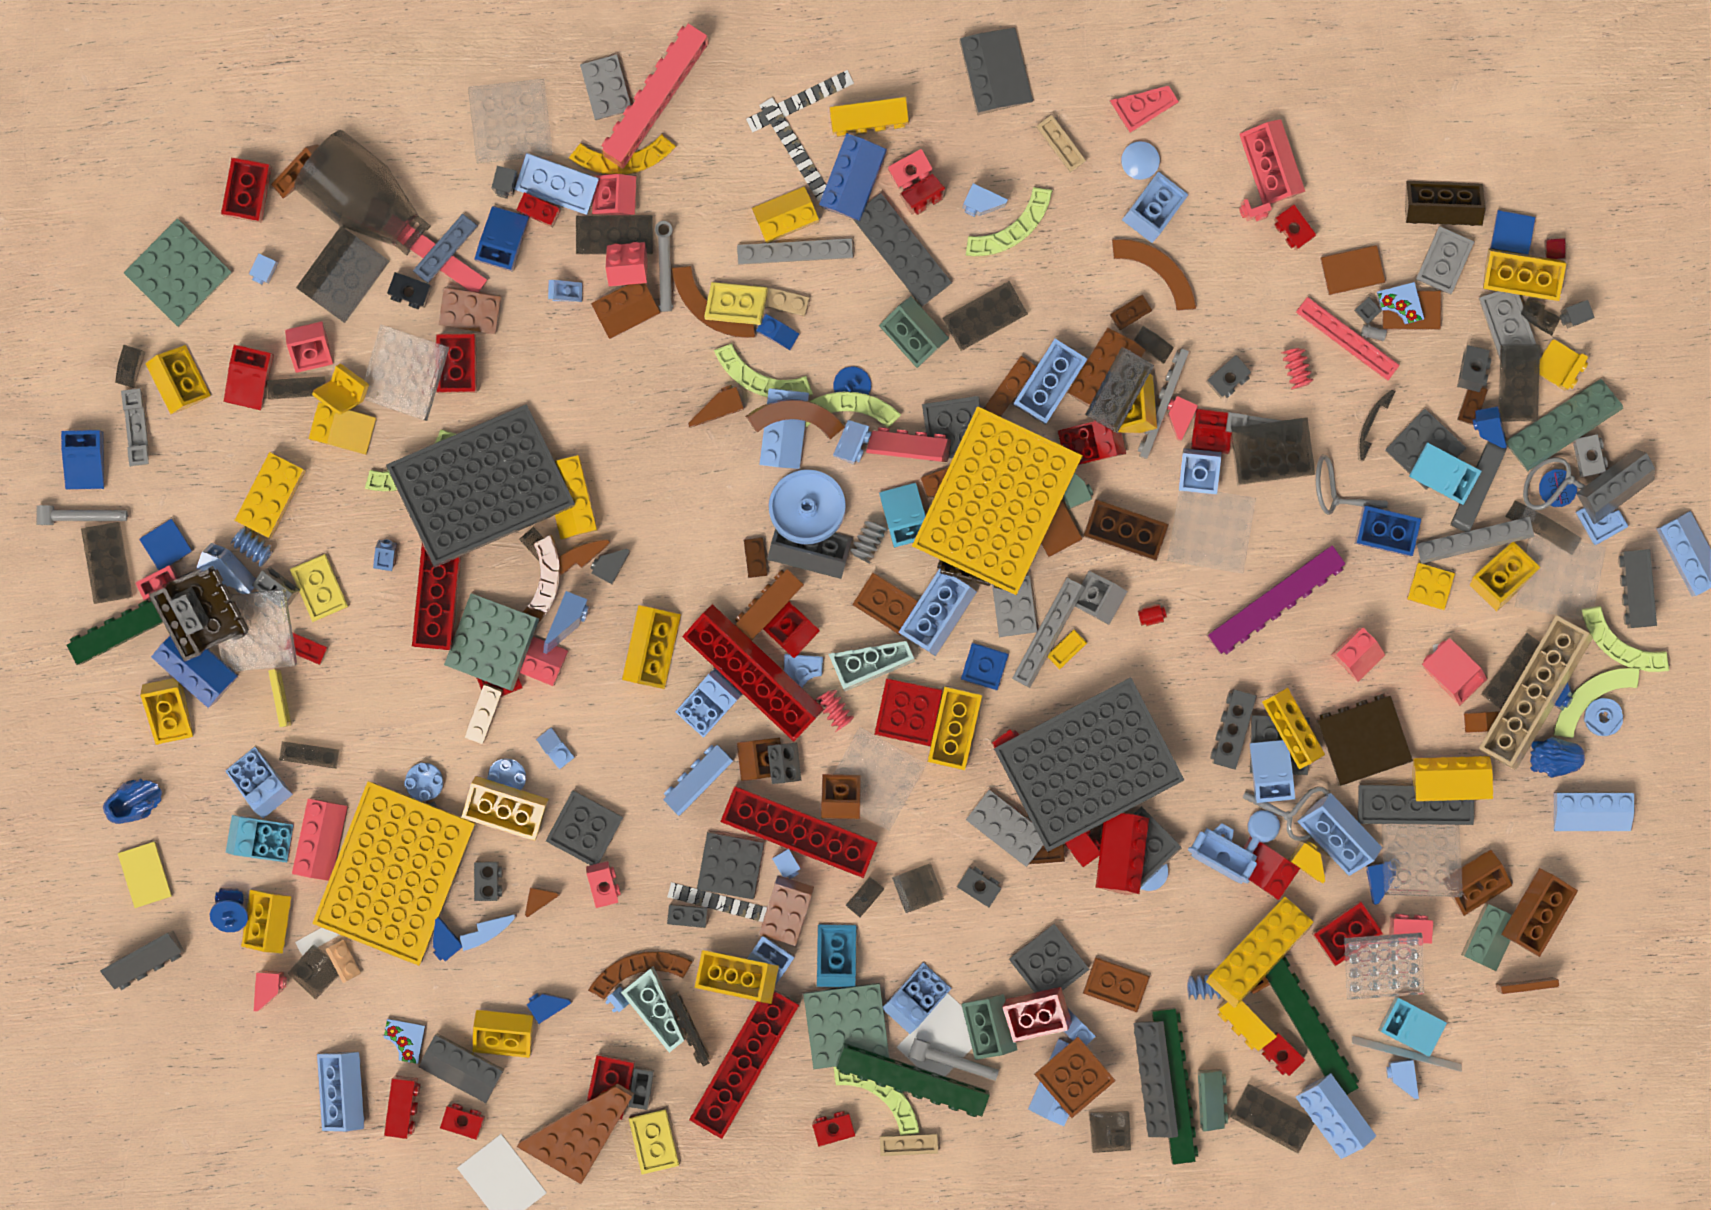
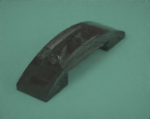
(1364, 446)
(1546, 527)

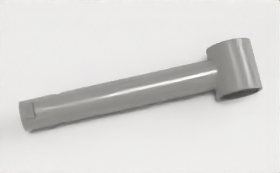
(664, 267)
(47, 515)
(921, 1050)

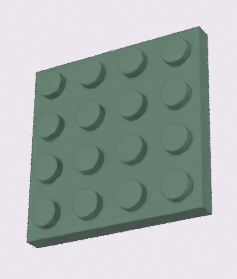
(177, 272)
(491, 642)
(846, 1017)

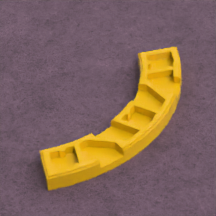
(639, 161)

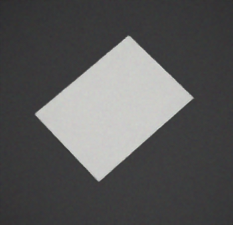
(945, 1031)
(501, 1177)

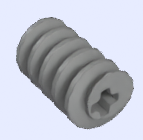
(867, 541)

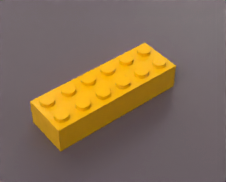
(1259, 952)

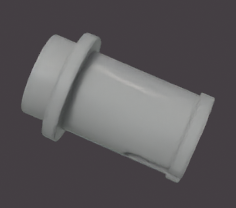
(1373, 332)

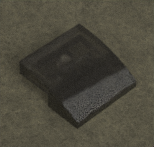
(918, 888)

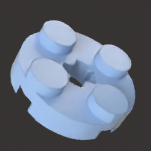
(1614, 716)

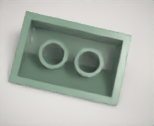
(913, 331)
(1486, 942)
(988, 1027)
(1212, 1099)

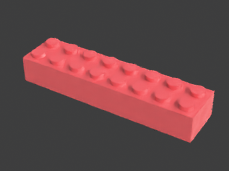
(655, 96)

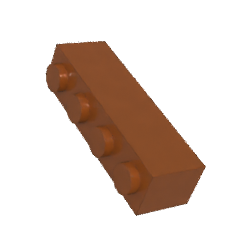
(769, 604)

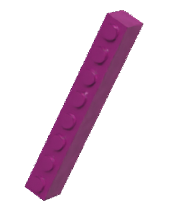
(1276, 599)

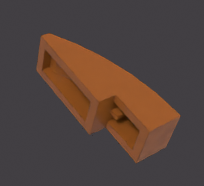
(581, 555)

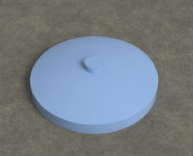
(807, 506)

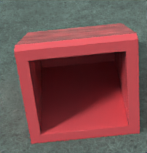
(1358, 653)
(1454, 671)

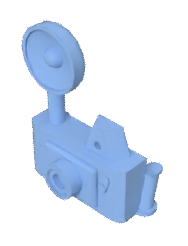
(1230, 858)

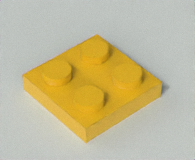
(1430, 586)

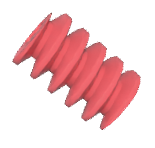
(1297, 368)
(835, 709)

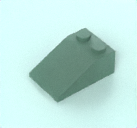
(1077, 492)

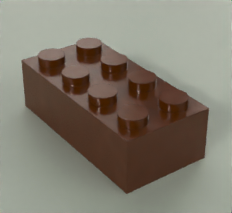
(1125, 530)

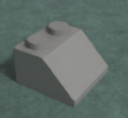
(1100, 597)

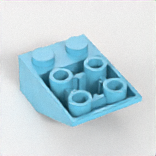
(1445, 473)
(903, 513)
(259, 838)
(1412, 1026)

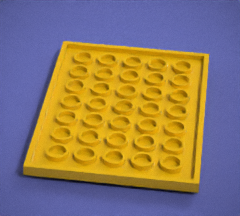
(997, 500)
(393, 873)

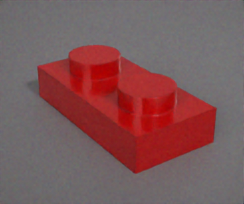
(309, 649)

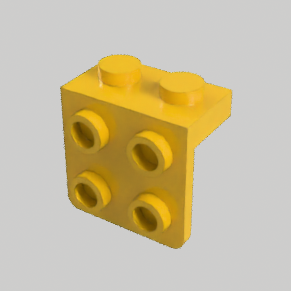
(1561, 365)
(342, 391)

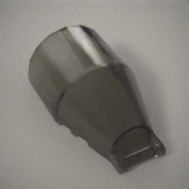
(358, 192)

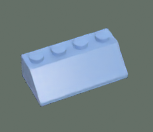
(783, 439)
(1688, 551)
(937, 612)
(698, 780)
(1593, 811)
(1340, 834)
(340, 1091)
(1044, 1103)

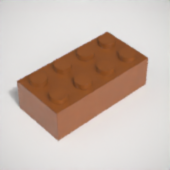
(1099, 363)
(1539, 912)

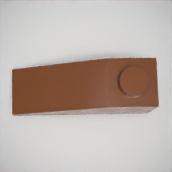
(285, 181)
(721, 405)

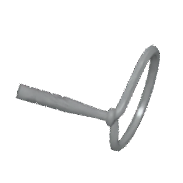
(1569, 479)
(1336, 499)
(1287, 815)

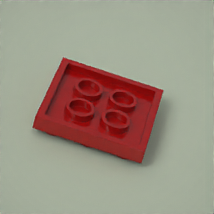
(908, 712)

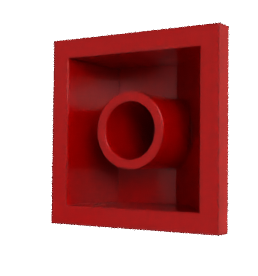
(791, 629)

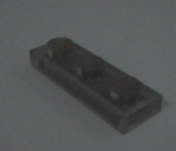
(293, 387)
(309, 754)

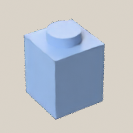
(263, 269)
(786, 864)

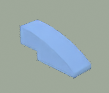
(486, 931)

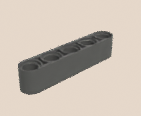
(1488, 464)

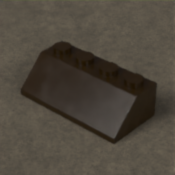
(1444, 203)

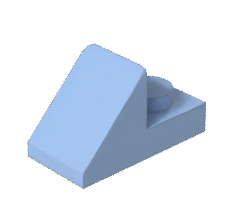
(565, 291)
(555, 748)

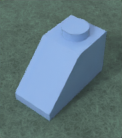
(1078, 1029)
(1403, 1075)

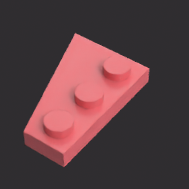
(1143, 107)

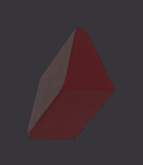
(1555, 248)

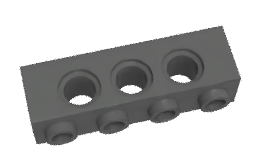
(1231, 759)

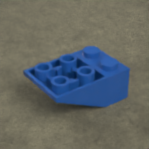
(501, 239)
(83, 459)

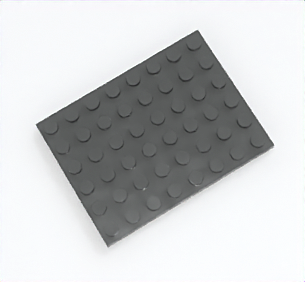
(480, 485)
(1089, 764)

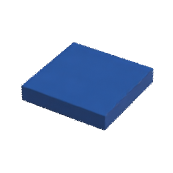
(1512, 232)
(165, 545)
(984, 666)

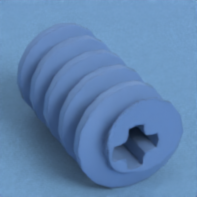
(252, 546)
(1200, 987)

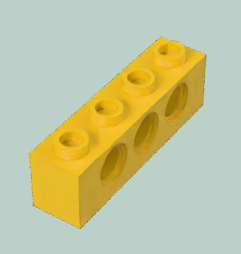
(1293, 728)

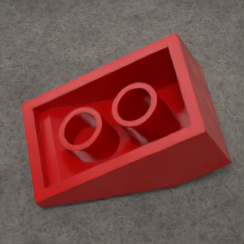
(1272, 870)

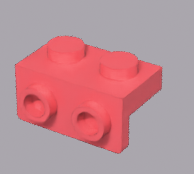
(1258, 213)

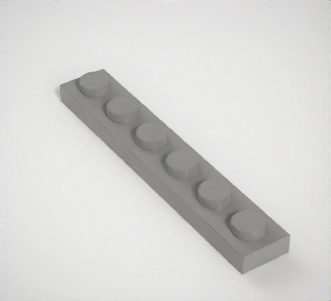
(794, 251)
(1165, 396)
(1475, 540)
(1048, 632)

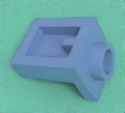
(384, 555)

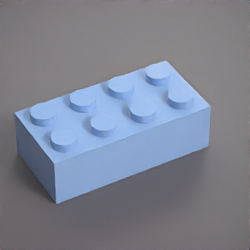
(1050, 381)
(1336, 1116)

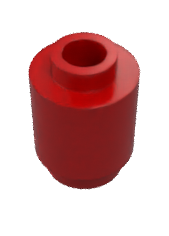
(1152, 615)

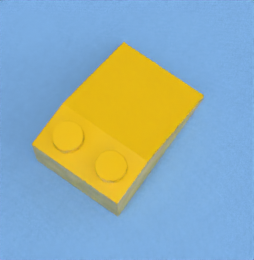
(345, 430)
(1504, 576)
(166, 710)

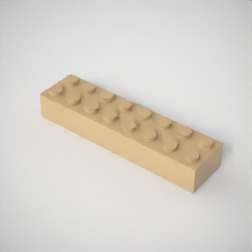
(1536, 692)

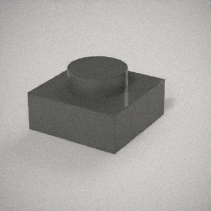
(1367, 310)

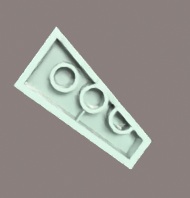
(866, 664)
(653, 1006)

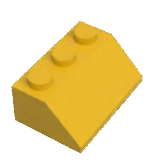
(785, 214)
(177, 379)
(1143, 411)
(266, 921)
(1247, 1024)
(502, 1033)

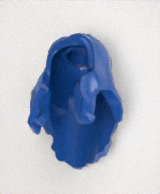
(1556, 757)
(132, 801)

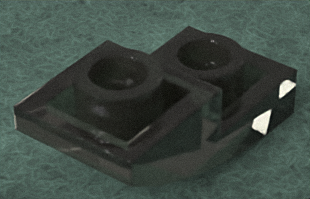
(1542, 319)

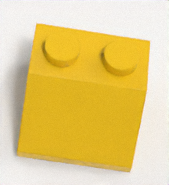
(1309, 860)

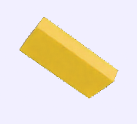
(1066, 649)

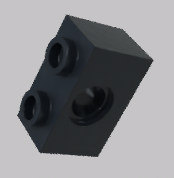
(401, 282)

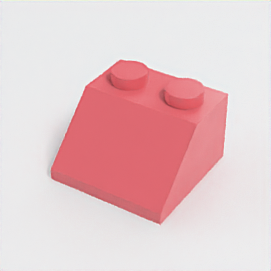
(614, 195)
(308, 347)
(541, 665)
(267, 987)

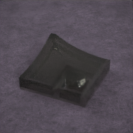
(314, 972)
(1110, 1131)

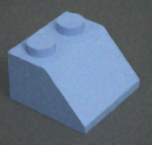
(982, 201)
(1200, 471)

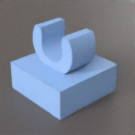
(617, 1000)

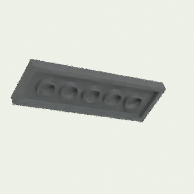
(902, 250)
(1399, 806)
(1155, 1079)

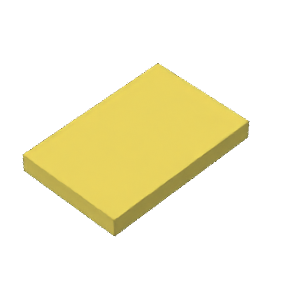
(736, 303)
(319, 588)
(279, 698)
(144, 874)
(653, 1141)

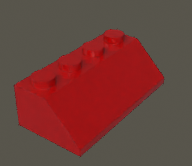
(1122, 854)

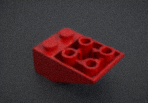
(922, 194)
(247, 377)
(1092, 442)

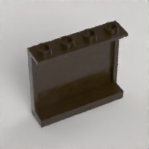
(1364, 739)

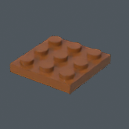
(1074, 1077)

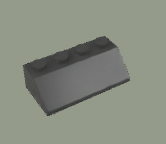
(1617, 485)
(822, 557)
(1638, 588)
(142, 960)
(461, 1068)

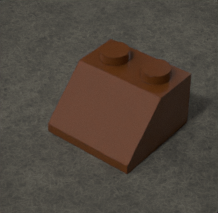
(754, 758)
(840, 796)

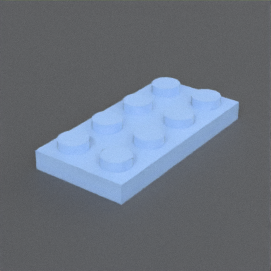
(557, 183)

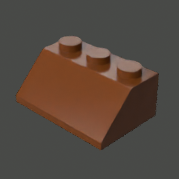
(625, 309)
(1481, 882)

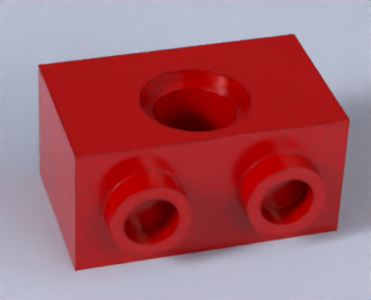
(538, 210)
(1293, 216)
(1292, 1060)
(451, 1123)
(825, 1137)

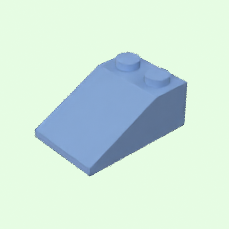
(1155, 207)

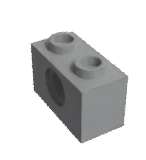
(1585, 466)

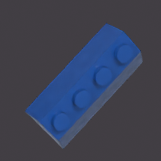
(852, 177)
(202, 676)

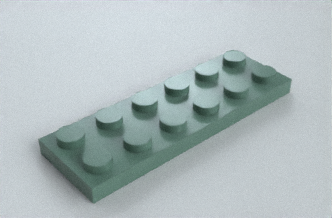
(1564, 425)

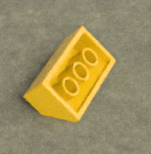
(869, 116)
(1524, 274)
(581, 517)
(651, 647)
(1452, 778)

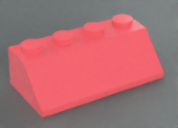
(1272, 162)
(909, 446)
(319, 839)

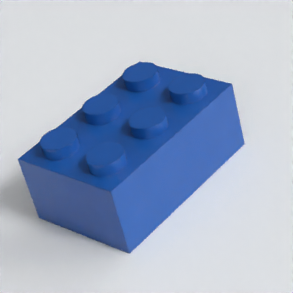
(1387, 531)

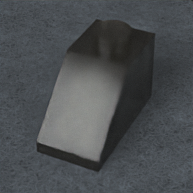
(1153, 344)
(129, 366)
(865, 896)

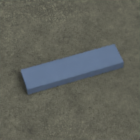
(445, 248)

